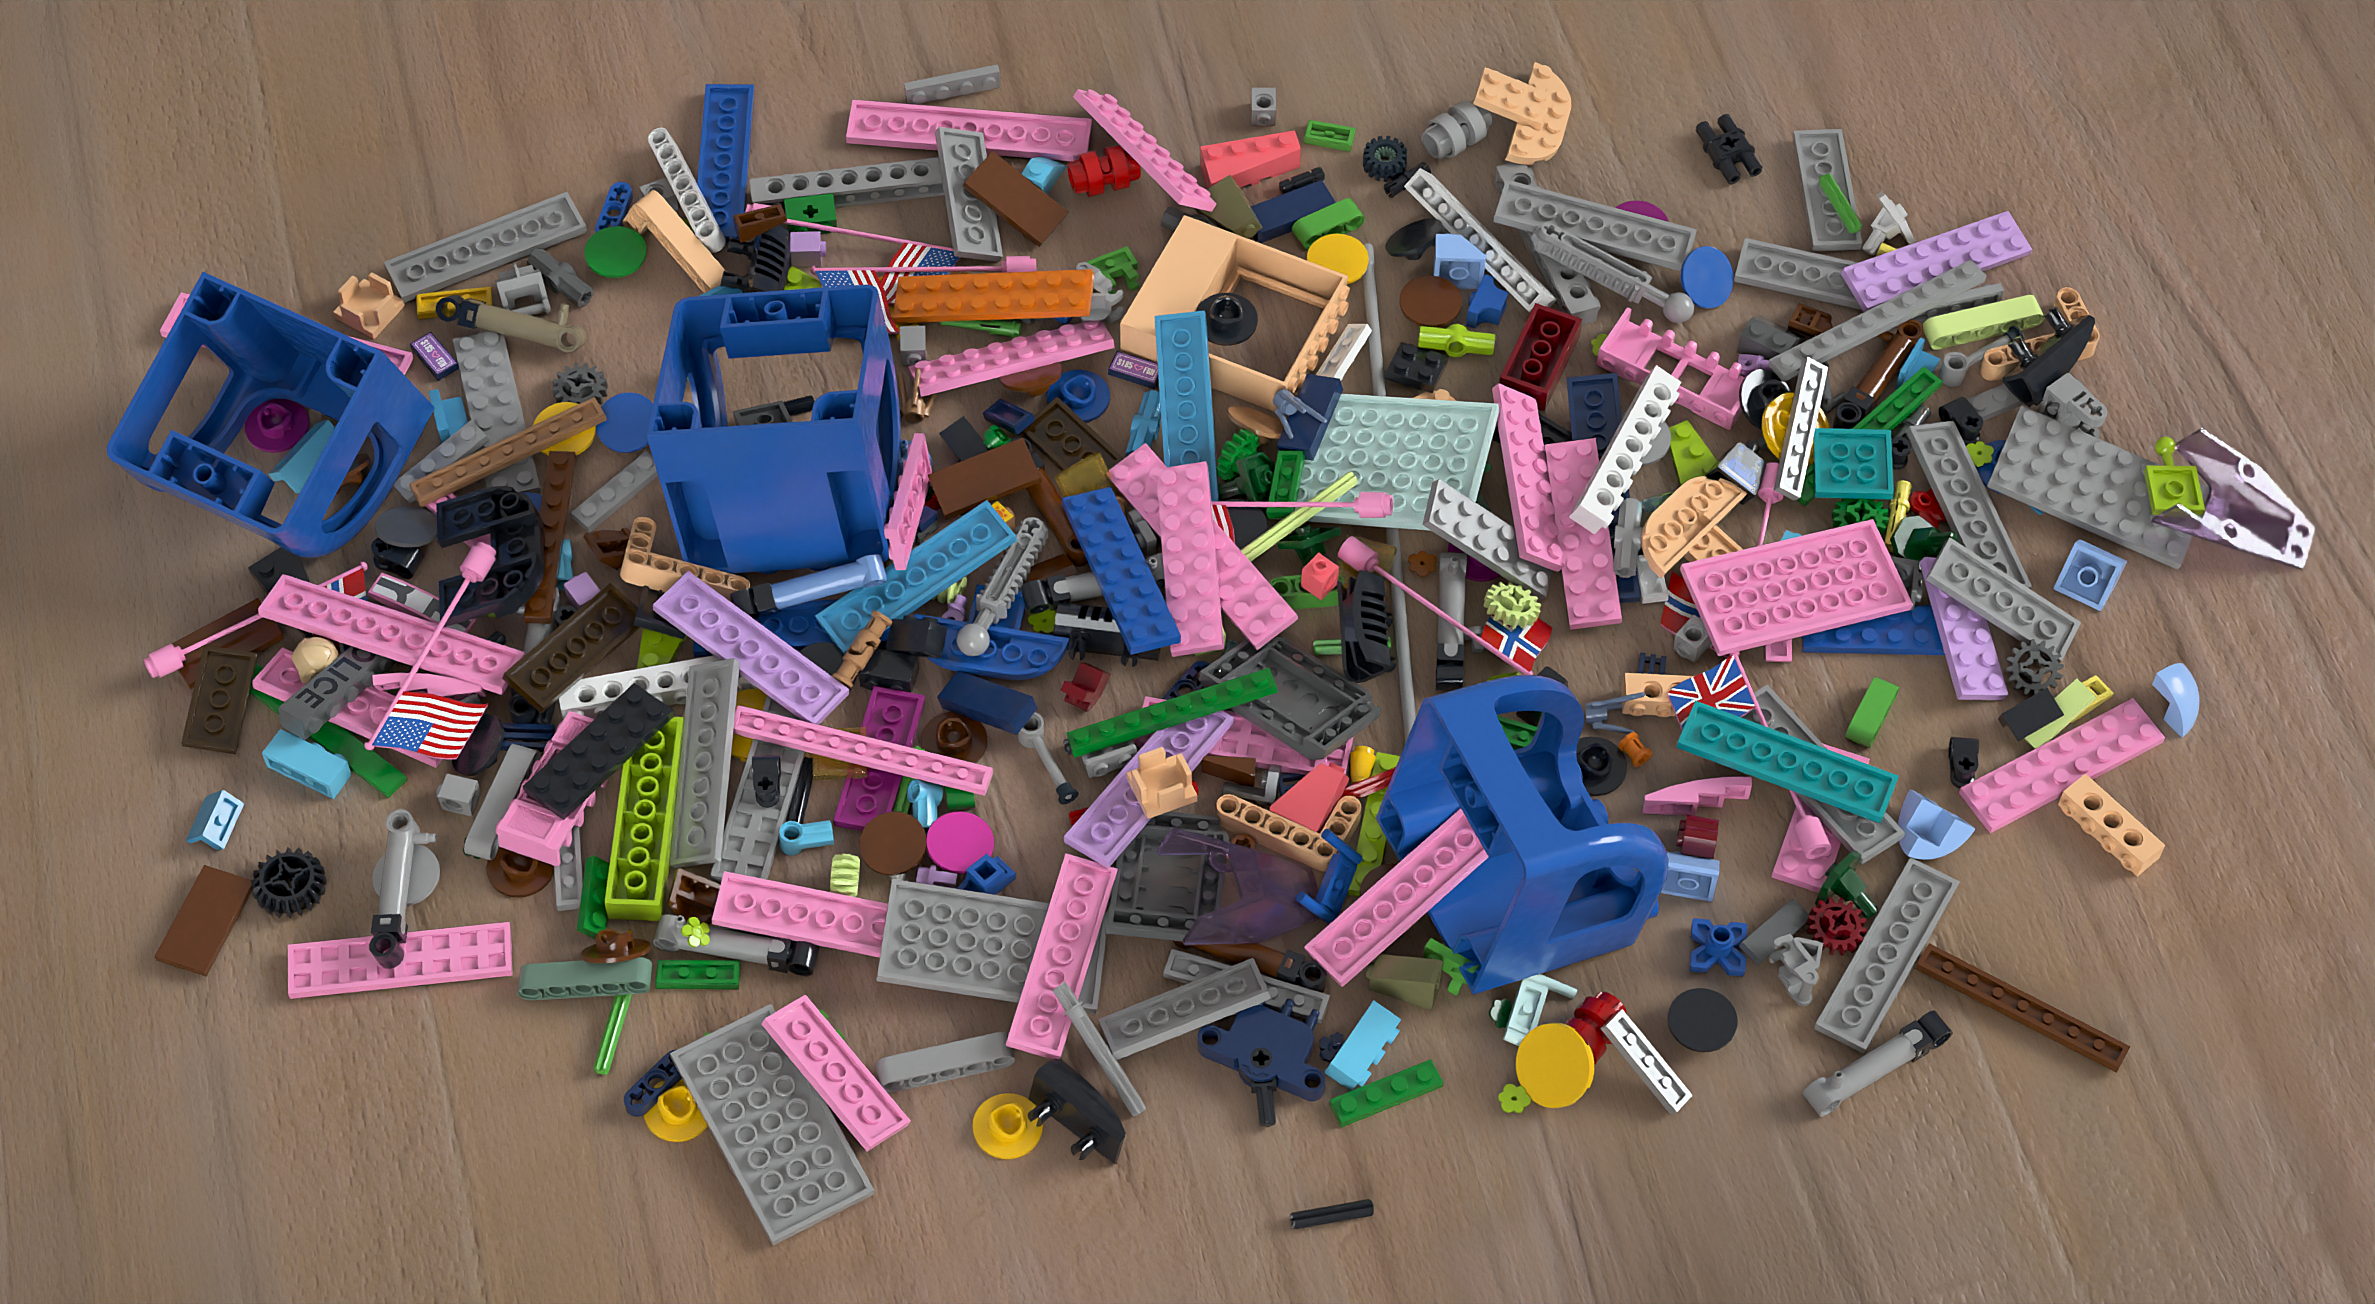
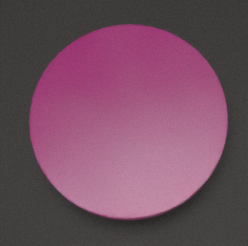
(959, 841)

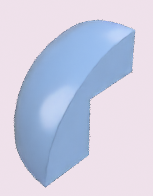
(2181, 691)
(1930, 828)

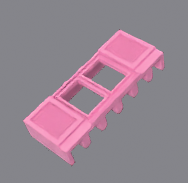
(1632, 347)
(531, 827)

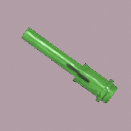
(1006, 328)

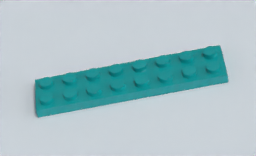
(1787, 761)

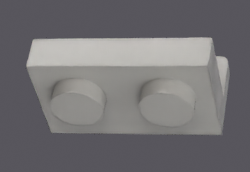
(1109, 759)

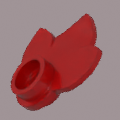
(1927, 507)

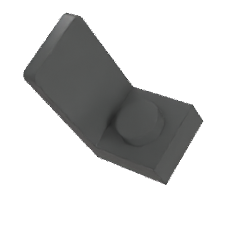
(1910, 576)
(1260, 796)

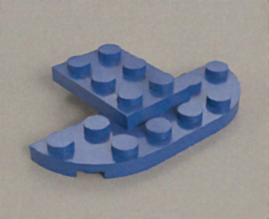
(1010, 652)

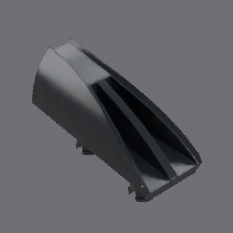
(2050, 360)
(1078, 1107)

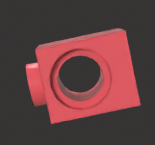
(1319, 576)

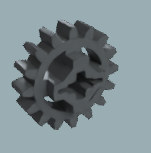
(580, 385)
(2034, 656)

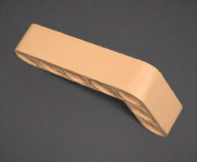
(658, 216)
(2001, 360)
(662, 572)
(1290, 831)

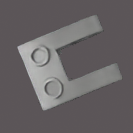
(2067, 402)

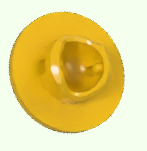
(1340, 254)
(576, 443)
(675, 1115)
(1004, 1127)

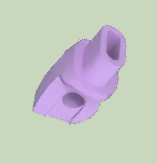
(1751, 363)
(956, 609)
(937, 878)

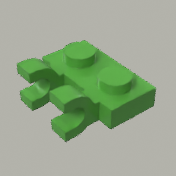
(1116, 264)
(1451, 963)

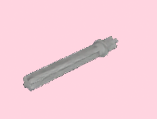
(1099, 1049)

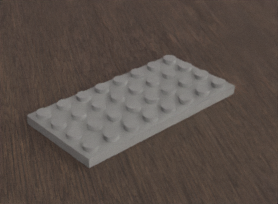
(2085, 485)
(969, 943)
(771, 1127)

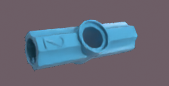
(1146, 423)

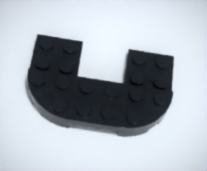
(519, 547)

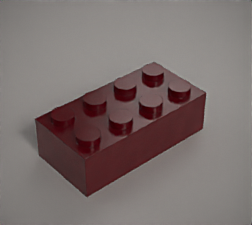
(1541, 353)

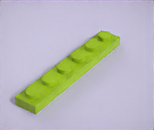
(1371, 838)

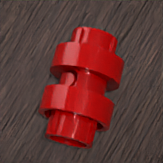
(1093, 173)
(1591, 1016)

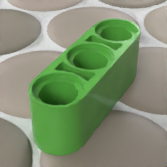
(1335, 219)
(1297, 599)
(1872, 712)

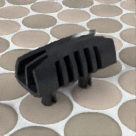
(768, 262)
(1364, 627)
(1094, 631)

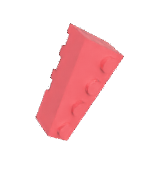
(1250, 158)

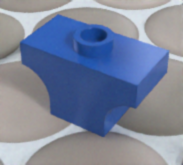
(1486, 304)
(987, 876)

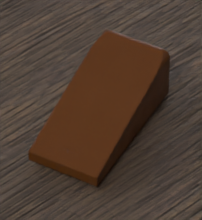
(758, 221)
(1233, 769)

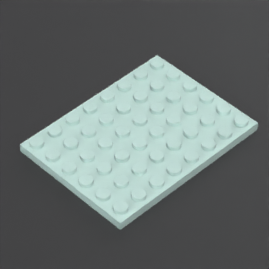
(1399, 450)

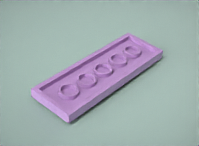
(1966, 645)

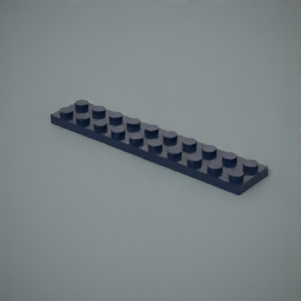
(1597, 414)

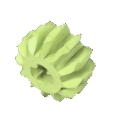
(845, 874)

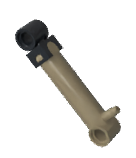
(478, 314)

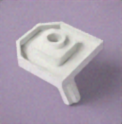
(1887, 225)

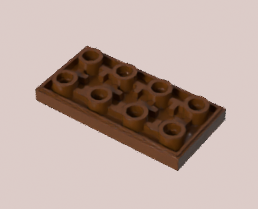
(1015, 199)
(984, 478)
(250, 638)
(204, 921)

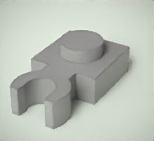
(1144, 534)

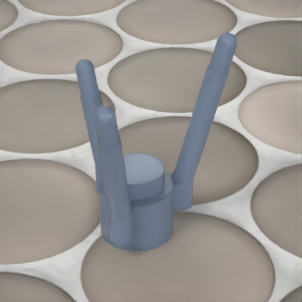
(1289, 404)
(1597, 712)

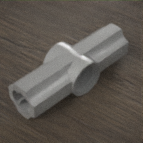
(1627, 538)

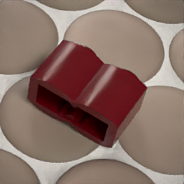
(1698, 836)

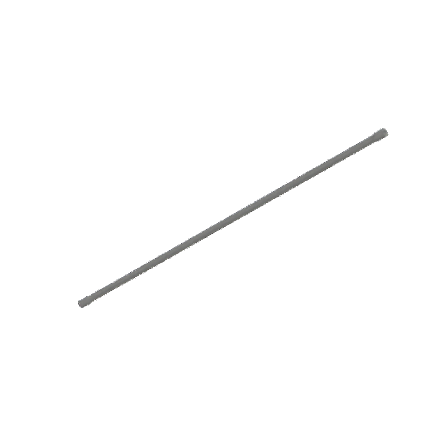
(1392, 534)

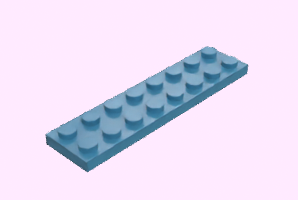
(1186, 392)
(929, 572)

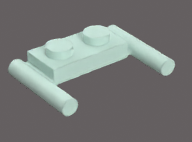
(1529, 1005)

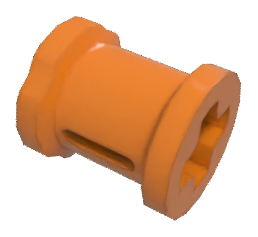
(1635, 749)

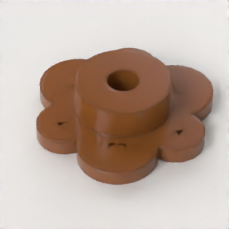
(1422, 563)

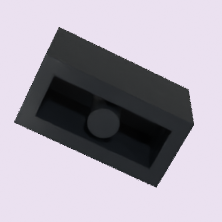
(917, 636)
(890, 671)

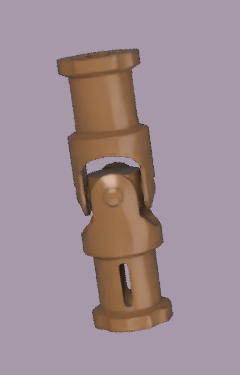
(864, 646)

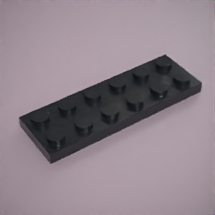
(598, 751)

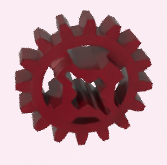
(1846, 935)

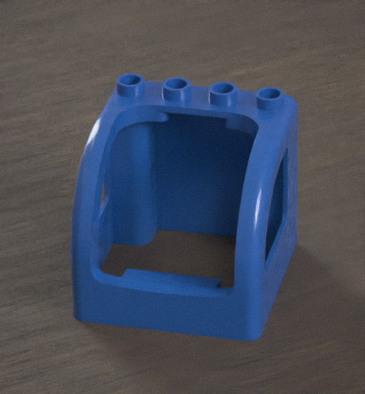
(269, 358)
(777, 490)
(1555, 869)

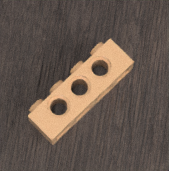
(1653, 685)
(2107, 811)

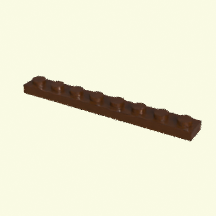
(554, 518)
(2023, 1007)

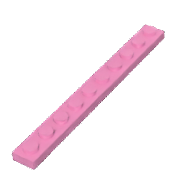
(862, 750)

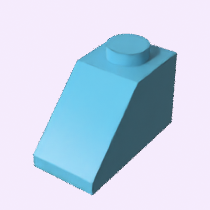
(1043, 172)

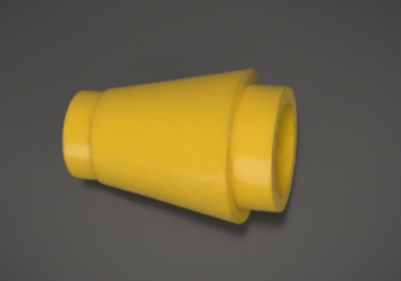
(1361, 763)

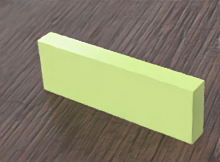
(2072, 702)

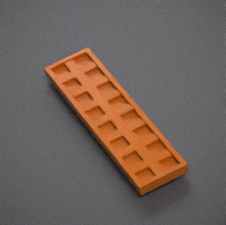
(994, 296)

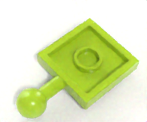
(2172, 484)

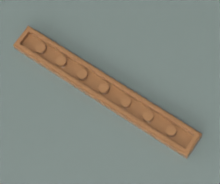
(507, 452)

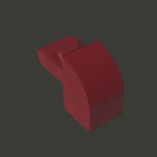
(1085, 687)

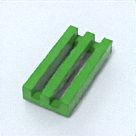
(1328, 137)

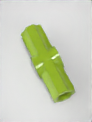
(1456, 340)

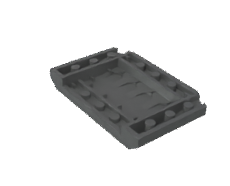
(1314, 702)
(1165, 893)

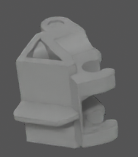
(521, 283)
(1101, 300)
(1800, 962)

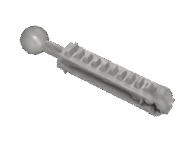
(1608, 271)
(1003, 585)

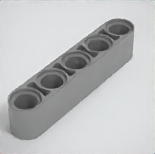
(515, 768)
(944, 1062)

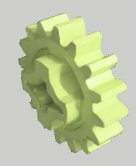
(1512, 605)

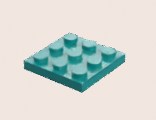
(1853, 463)

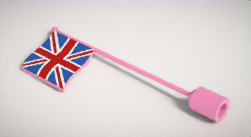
(1730, 691)

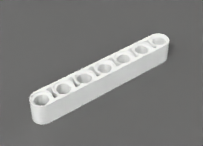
(686, 190)

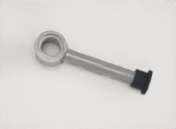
(1956, 364)
(1035, 739)

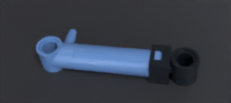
(771, 598)

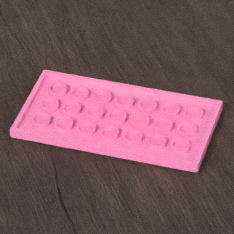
(1795, 587)

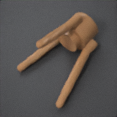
(914, 409)

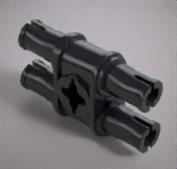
(1729, 149)

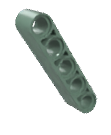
(584, 979)

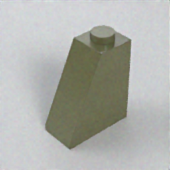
(1232, 209)
(1406, 978)

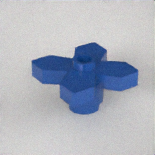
(1718, 945)

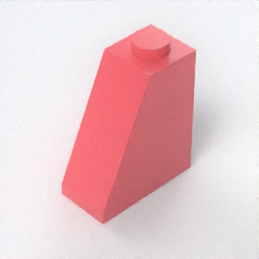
(1313, 797)

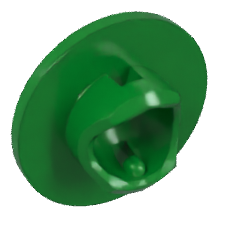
(615, 252)

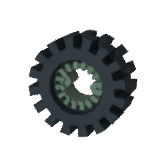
(1384, 148)

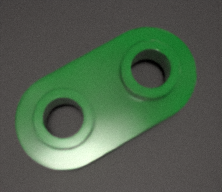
(995, 437)

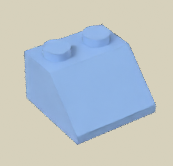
(1458, 261)
(2089, 574)
(1691, 876)

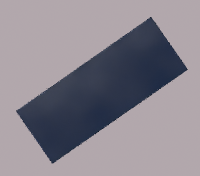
(1281, 212)
(1321, 395)
(987, 702)

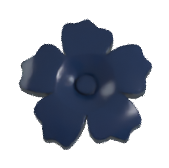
(1330, 1046)

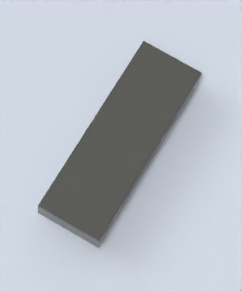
(1783, 922)

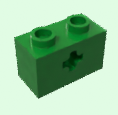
(818, 206)

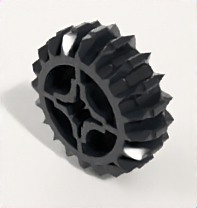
(305, 876)

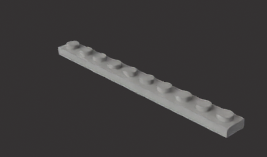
(1879, 319)

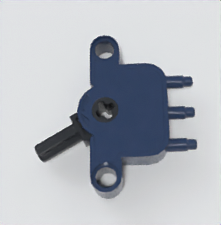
(1278, 1042)

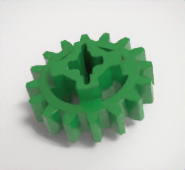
(1238, 448)
(1849, 509)

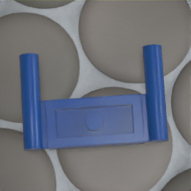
(1335, 882)

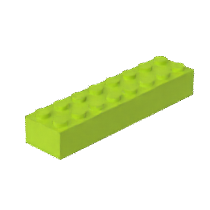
(645, 828)

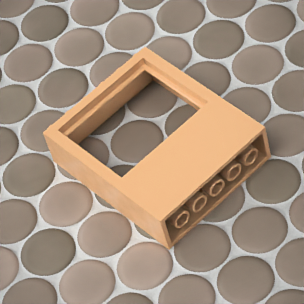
(1211, 261)

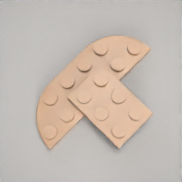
(1537, 107)
(1688, 524)

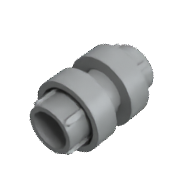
(1451, 132)

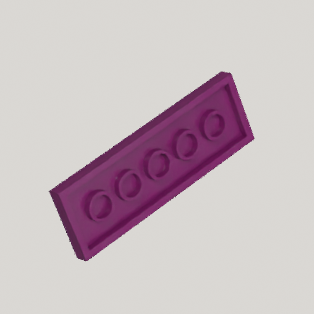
(890, 718)

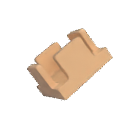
(367, 304)
(1161, 782)

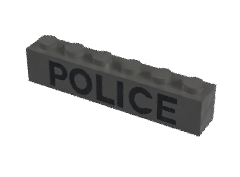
(331, 691)

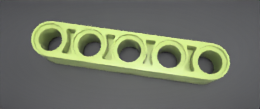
(1982, 322)

